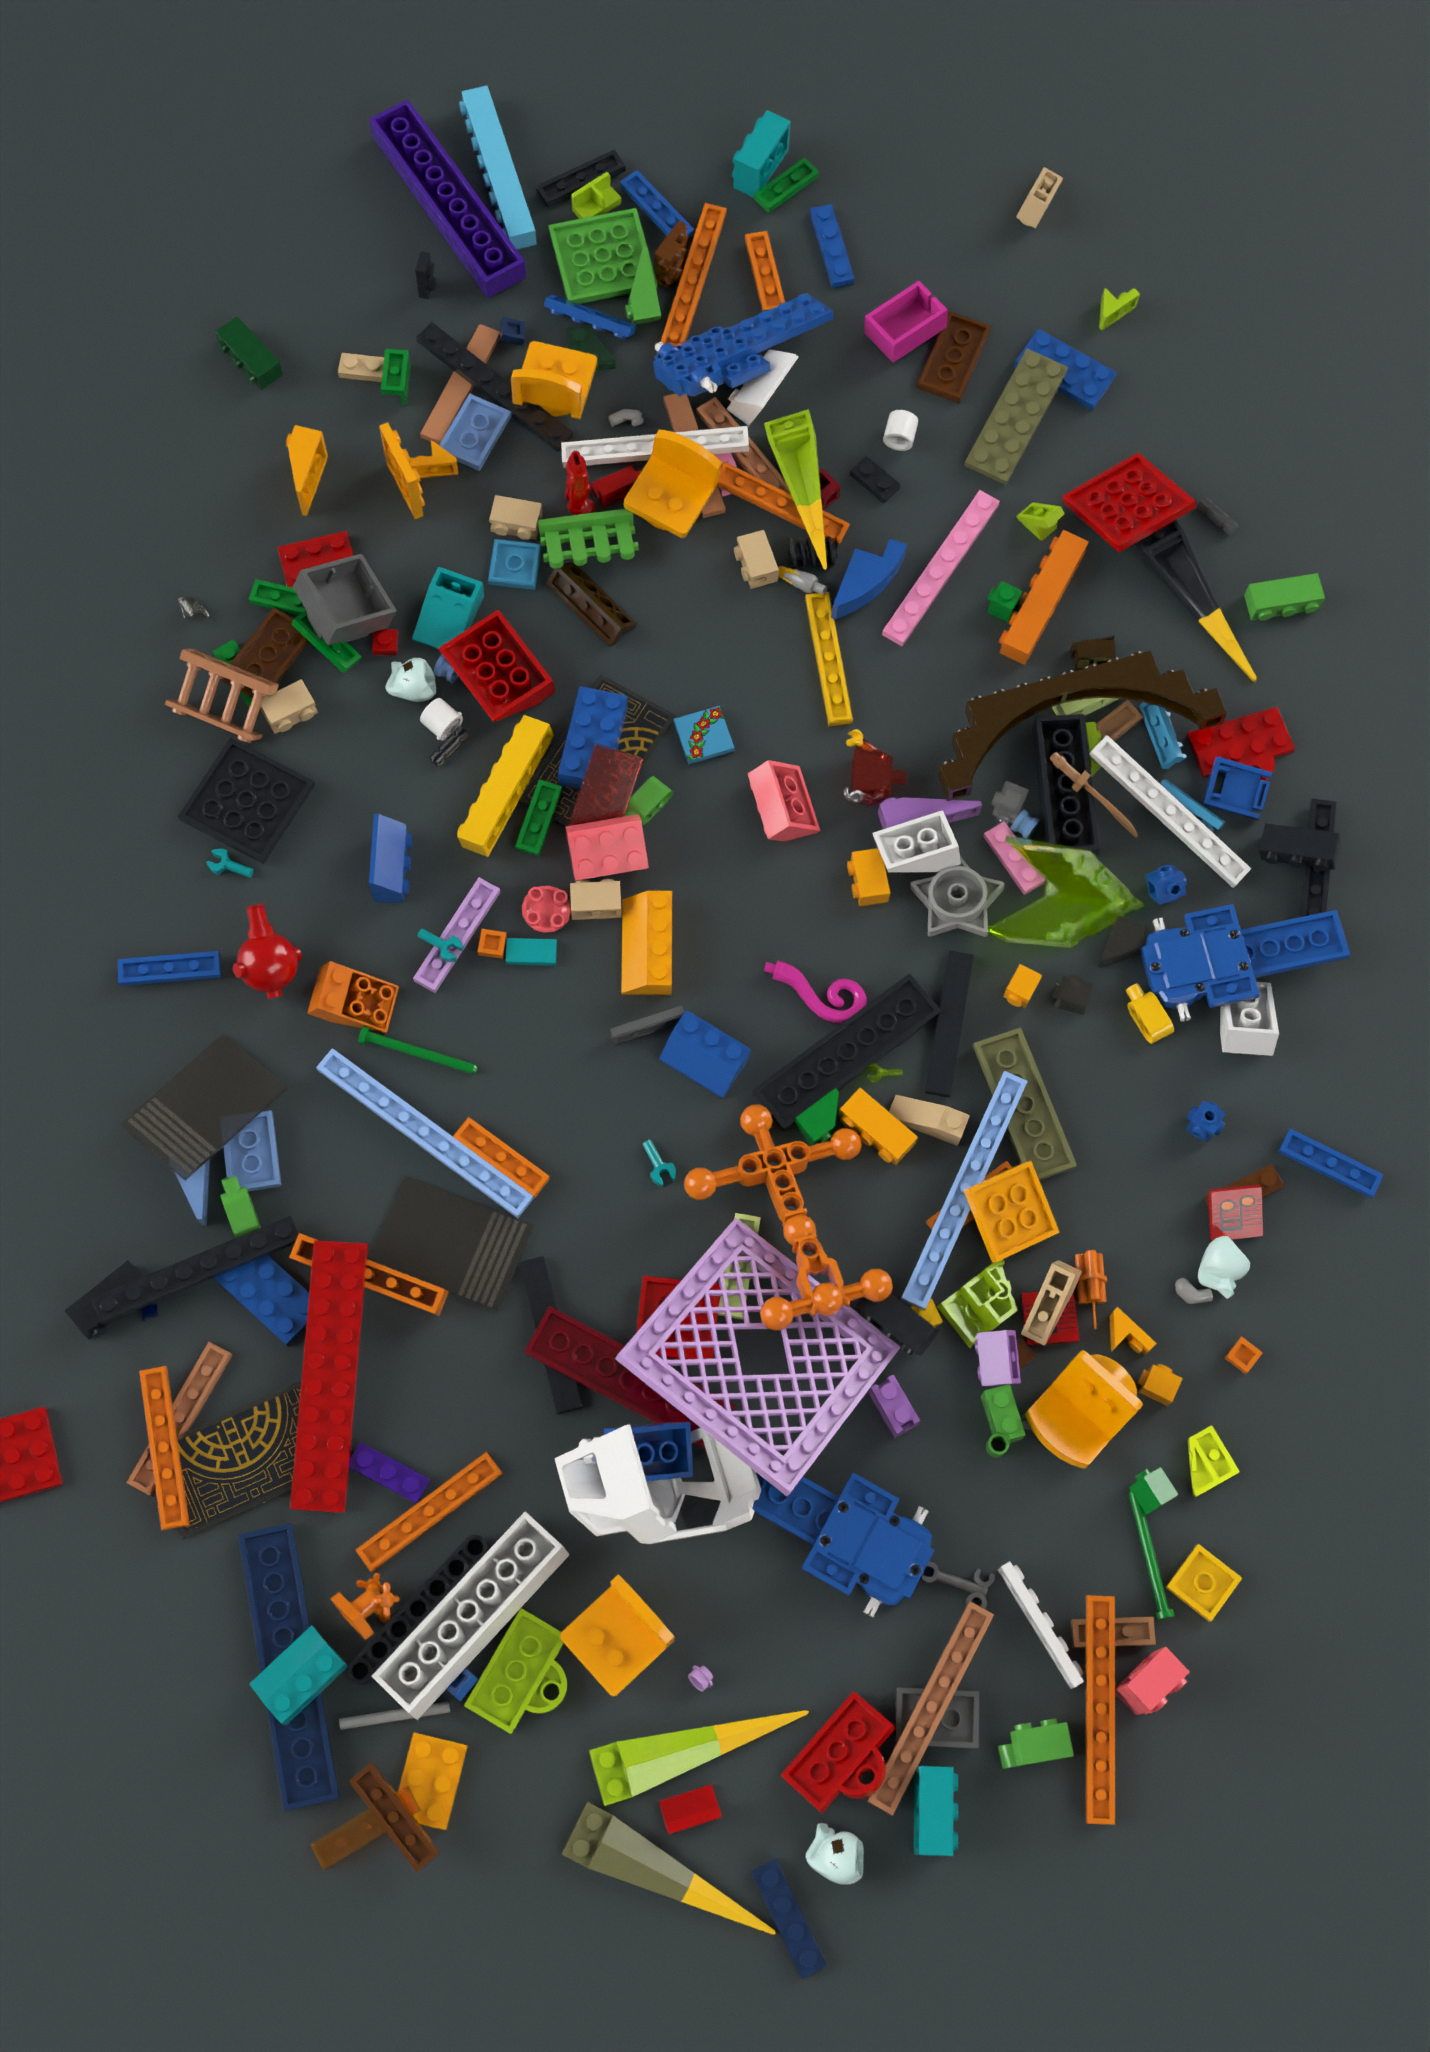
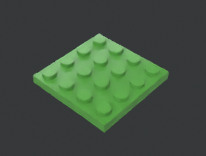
(598, 255)

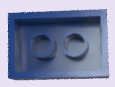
(663, 1449)

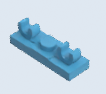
(1162, 735)
(1209, 818)

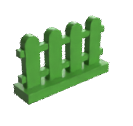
(587, 527)

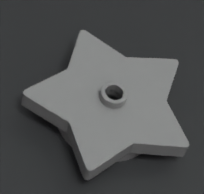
(957, 899)

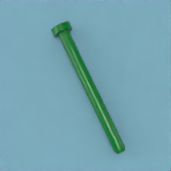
(367, 1036)
(1154, 1573)

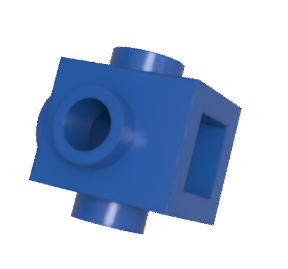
(1166, 884)
(1205, 1120)

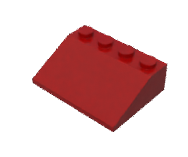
(498, 667)

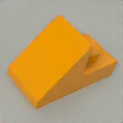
(439, 464)
(1123, 1327)

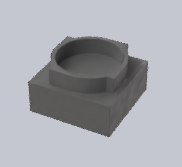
(344, 599)

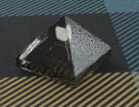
(192, 608)

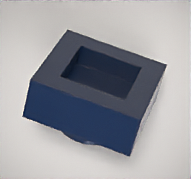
(512, 331)

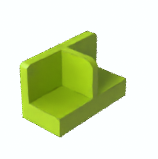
(595, 198)

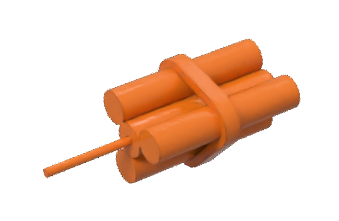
(1092, 1279)

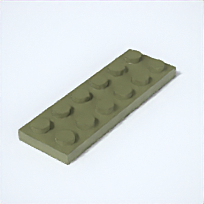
(1016, 416)
(1034, 1124)

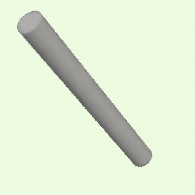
(390, 1716)

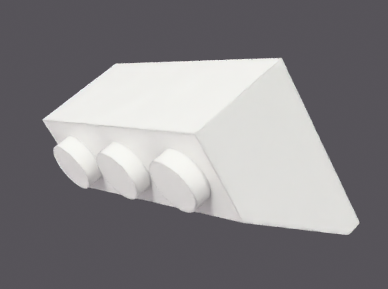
(755, 393)

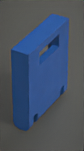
(1240, 789)

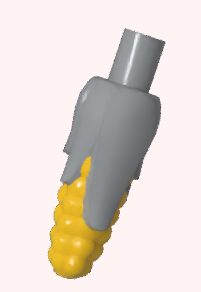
(802, 580)

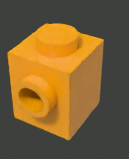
(1022, 986)
(1159, 1384)

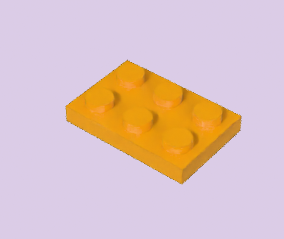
(433, 1777)

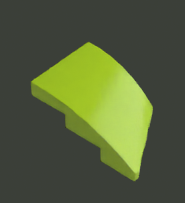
(980, 1304)

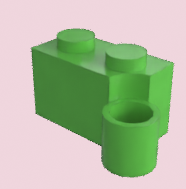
(1002, 1418)
(1036, 1744)

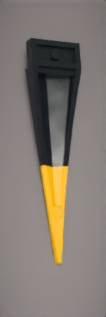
(1176, 565)

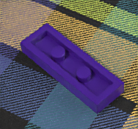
(388, 1473)

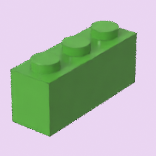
(1284, 597)

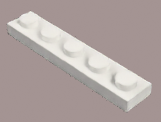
(1041, 1624)

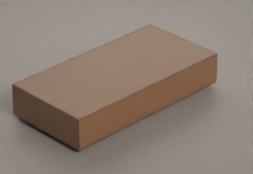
(1119, 721)

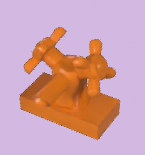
(366, 1604)

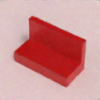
(615, 486)
(690, 1809)

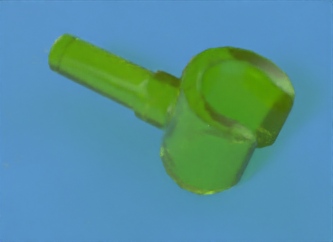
(882, 1072)

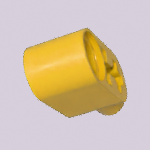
(1148, 1014)

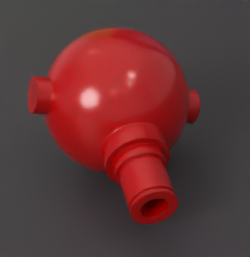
(266, 958)

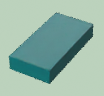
(531, 951)

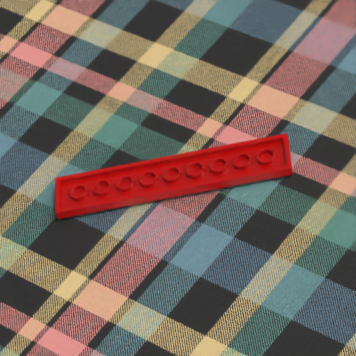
(329, 1376)

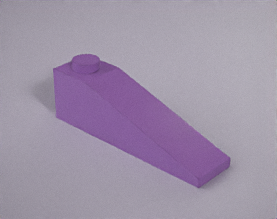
(901, 810)

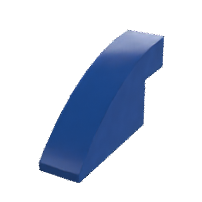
(867, 577)

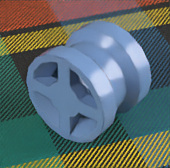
(444, 669)
(1025, 824)

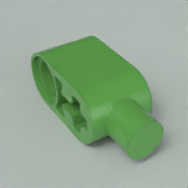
(648, 799)
(239, 1207)

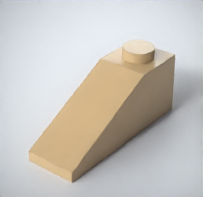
(1039, 198)
(930, 1118)
(1051, 1301)

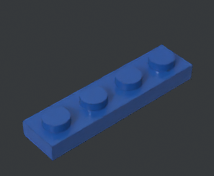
(653, 203)
(832, 246)
(581, 313)
(169, 968)
(1330, 1163)

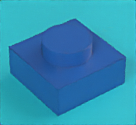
(462, 1684)

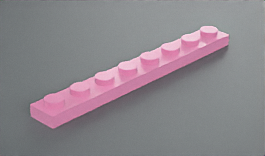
(940, 568)

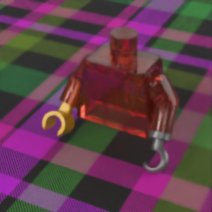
(871, 772)

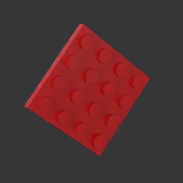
(1129, 502)

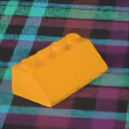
(647, 944)

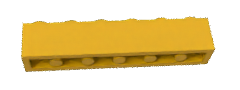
(505, 785)

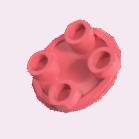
(546, 908)

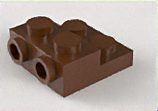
(670, 256)

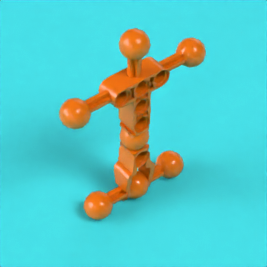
(797, 1227)

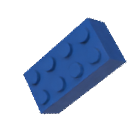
(595, 719)

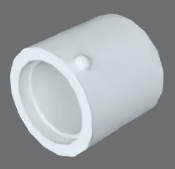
(900, 430)
(441, 718)

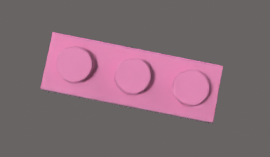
(1018, 868)

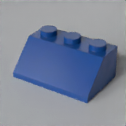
(389, 860)
(705, 1054)

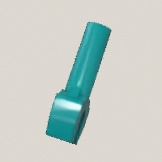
(227, 864)
(442, 944)
(659, 1165)

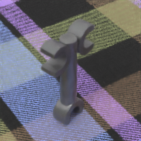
(977, 1588)

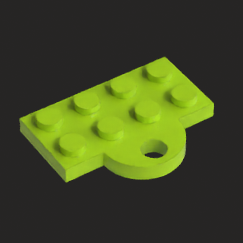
(520, 1673)

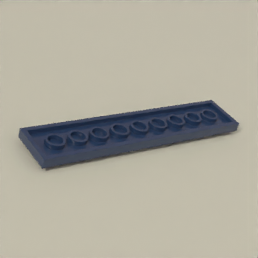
(278, 1619)

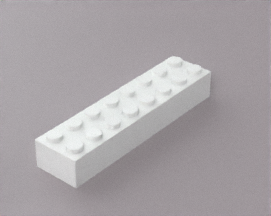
(470, 1615)

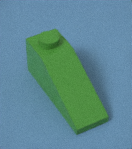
(643, 299)

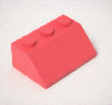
(783, 801)

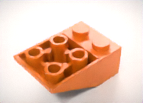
(352, 998)

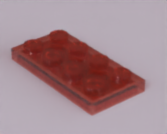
(605, 785)

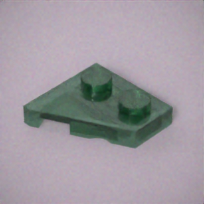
(586, 341)

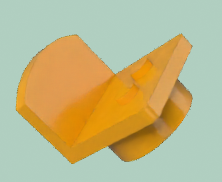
(554, 379)
(674, 483)
(1084, 1408)
(617, 1637)

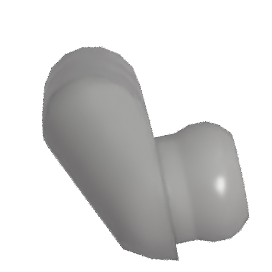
(624, 415)
(1191, 1294)

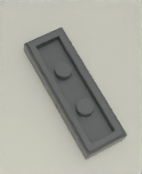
(646, 1025)

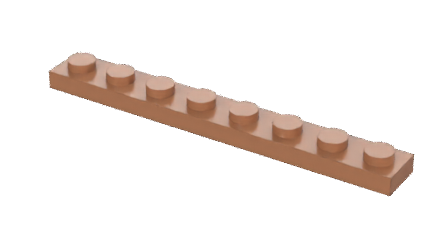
(931, 1707)

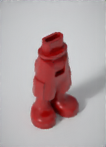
(578, 486)

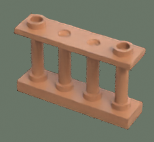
(239, 679)

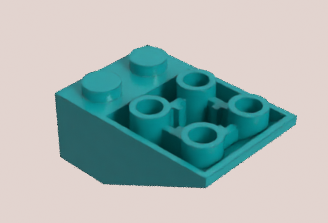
(448, 608)

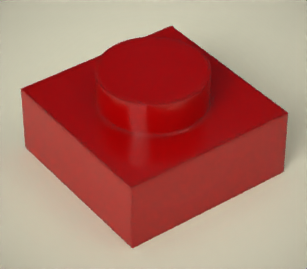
(385, 642)

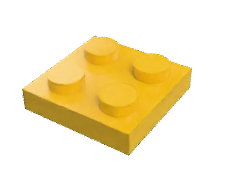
(1203, 1582)

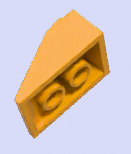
(308, 461)

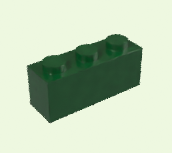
(248, 353)

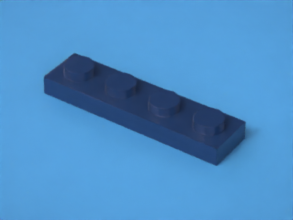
(789, 1918)

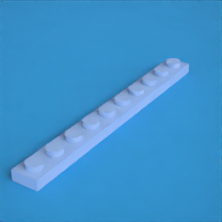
(425, 1133)
(956, 1205)

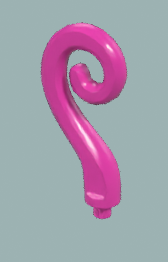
(792, 976)

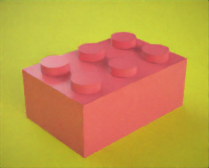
(607, 847)
(1151, 1681)

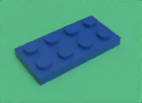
(1085, 379)
(269, 1296)

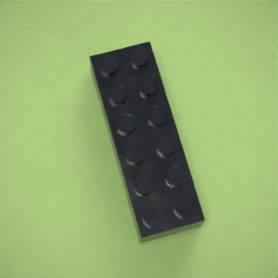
(1066, 814)

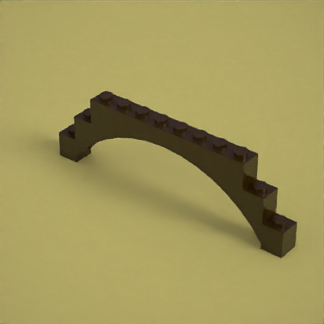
(1124, 678)

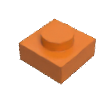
(492, 943)
(1243, 1355)

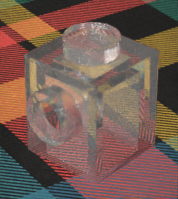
(1009, 802)

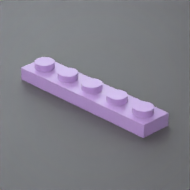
(462, 926)

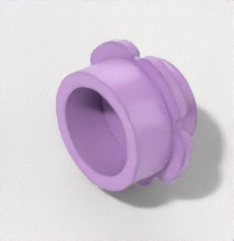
(701, 1678)

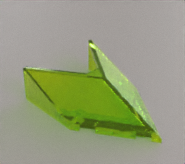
(1076, 900)

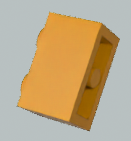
(869, 877)

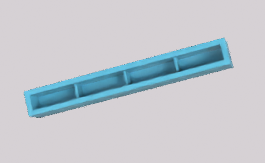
(498, 167)

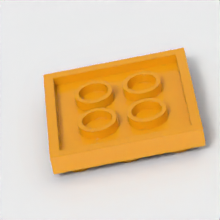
(405, 476)
(1011, 1211)

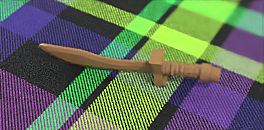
(1081, 781)

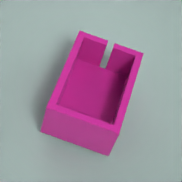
(906, 321)

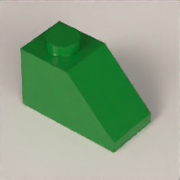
(819, 1120)

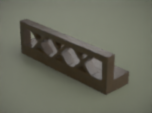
(590, 603)

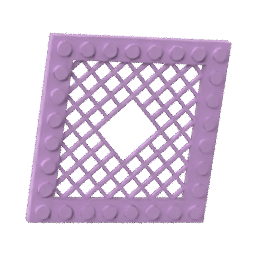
(720, 1423)

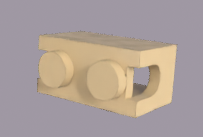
(515, 517)
(757, 559)
(288, 707)
(595, 899)

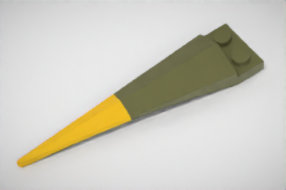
(620, 1852)

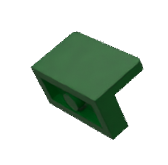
(396, 374)

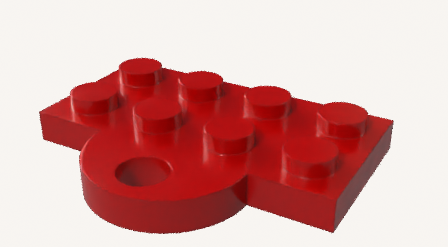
(1246, 740)
(841, 1755)

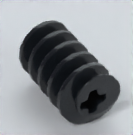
(806, 552)

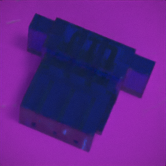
(149, 1311)

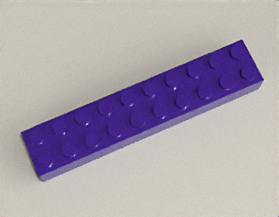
(448, 198)

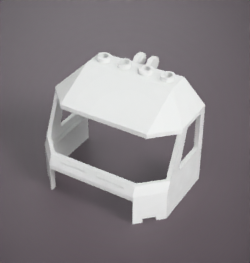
(613, 1497)

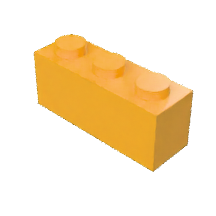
(877, 1127)

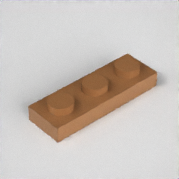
(1128, 1632)

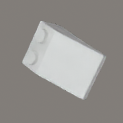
(919, 845)
(1250, 1024)

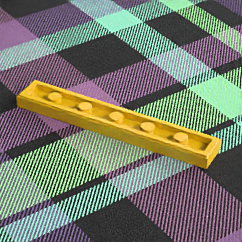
(828, 659)

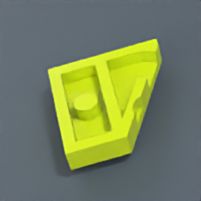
(1209, 1461)

